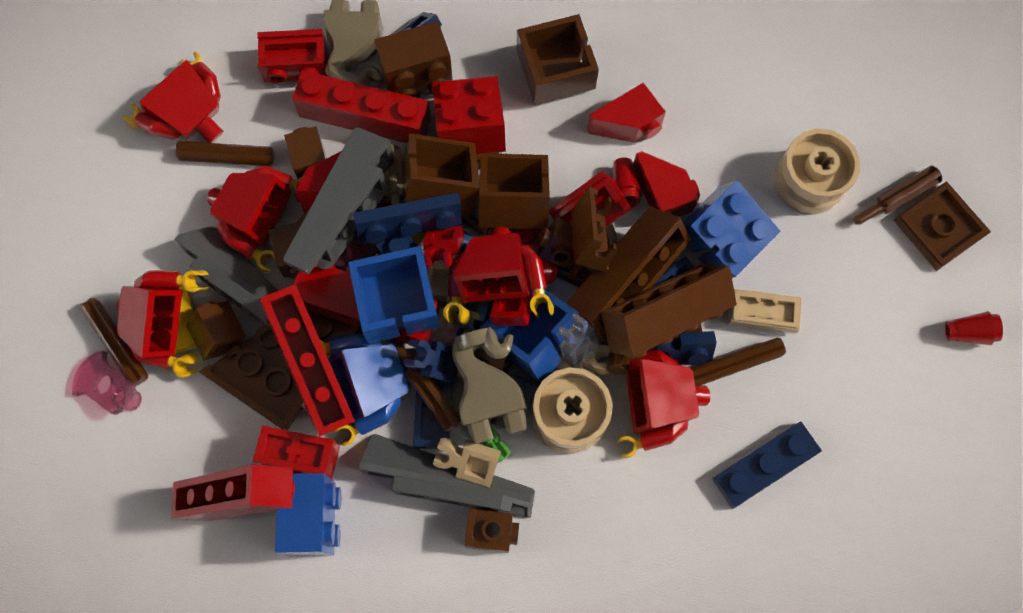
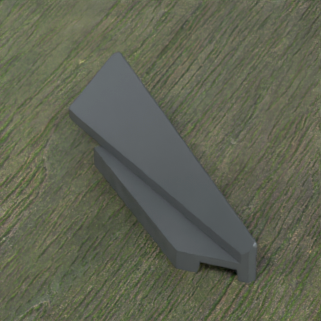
(351, 187)
(228, 271)
(419, 478)

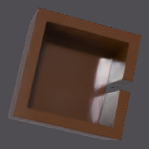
(553, 57)
(414, 60)
(440, 168)
(514, 191)

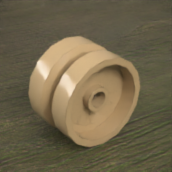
(817, 171)
(577, 390)

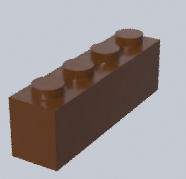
(639, 262)
(668, 310)

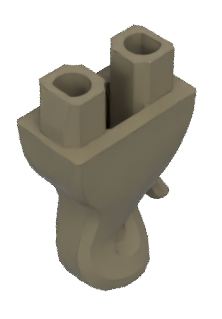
(352, 40)
(487, 390)

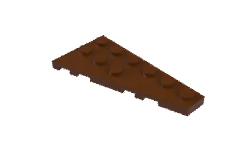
(260, 374)

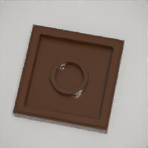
(941, 226)

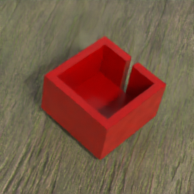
(471, 112)

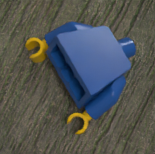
(369, 380)

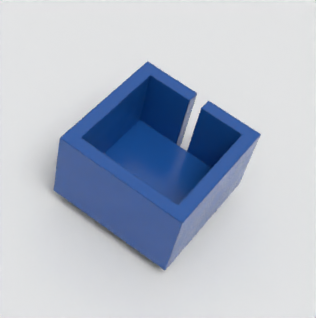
(732, 225)
(393, 294)
(537, 345)
(310, 523)

